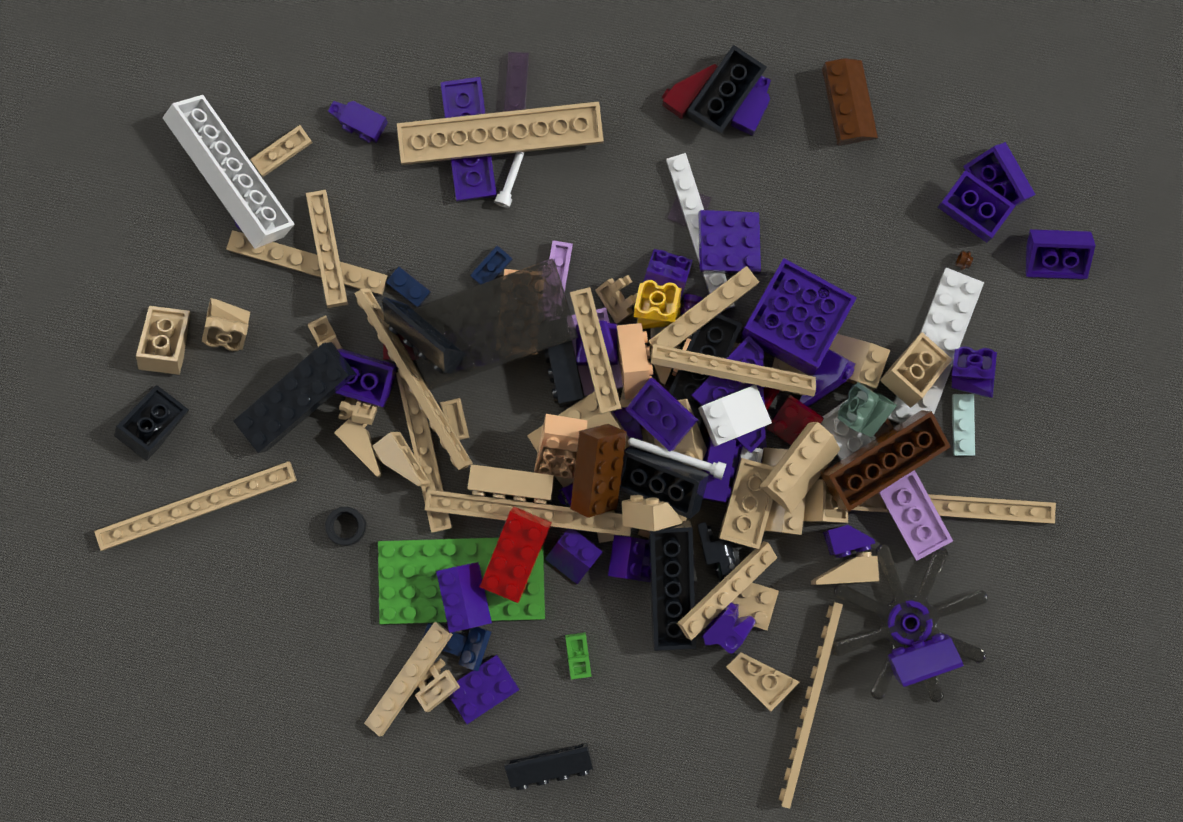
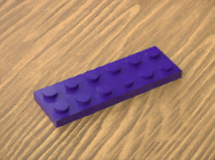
(473, 175)

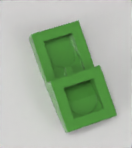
(578, 655)

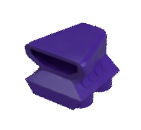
(609, 333)
(974, 370)
(728, 629)

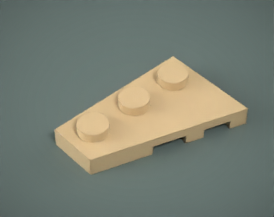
(761, 680)

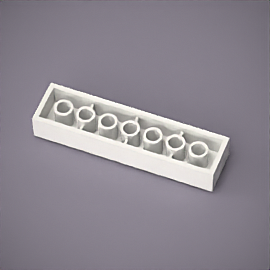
(228, 171)

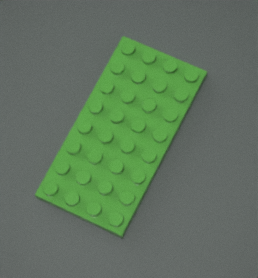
(411, 587)

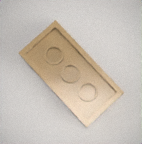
(747, 505)

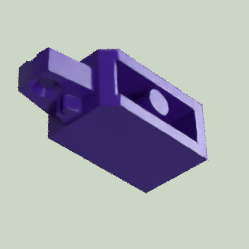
(752, 108)
(359, 119)

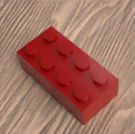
(515, 554)

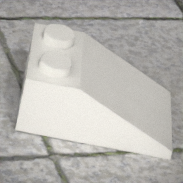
(734, 415)

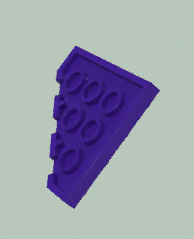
(716, 388)

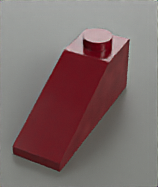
(686, 91)

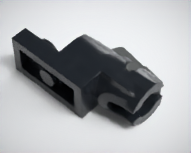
(717, 552)

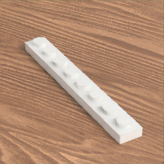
(691, 205)

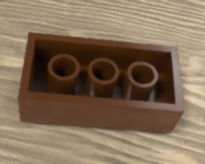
(598, 470)

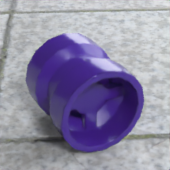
(690, 301)

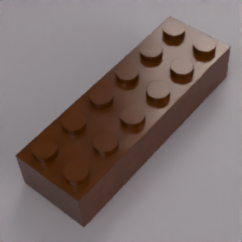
(885, 460)

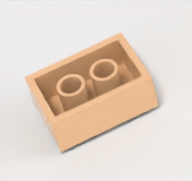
(633, 358)

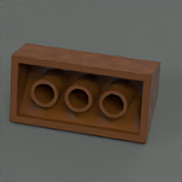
(849, 101)

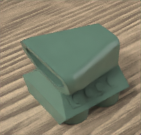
(865, 410)

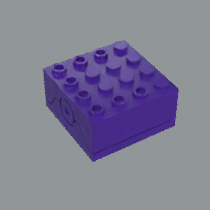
(798, 317)

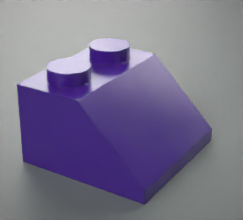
(573, 555)

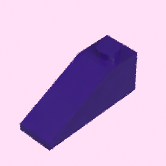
(830, 374)

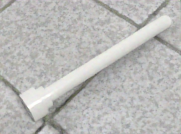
(504, 198)
(715, 469)

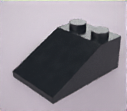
(150, 422)

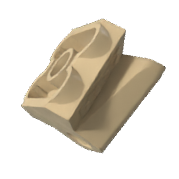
(225, 325)

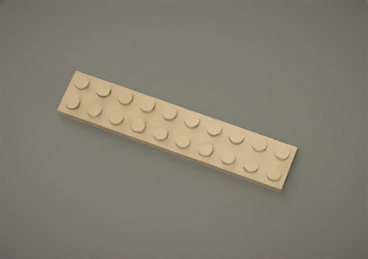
(500, 133)

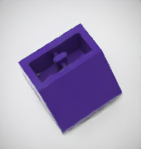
(668, 269)
(846, 538)
(630, 558)

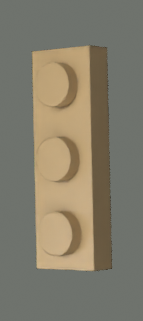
(281, 151)

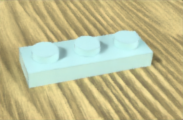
(963, 425)

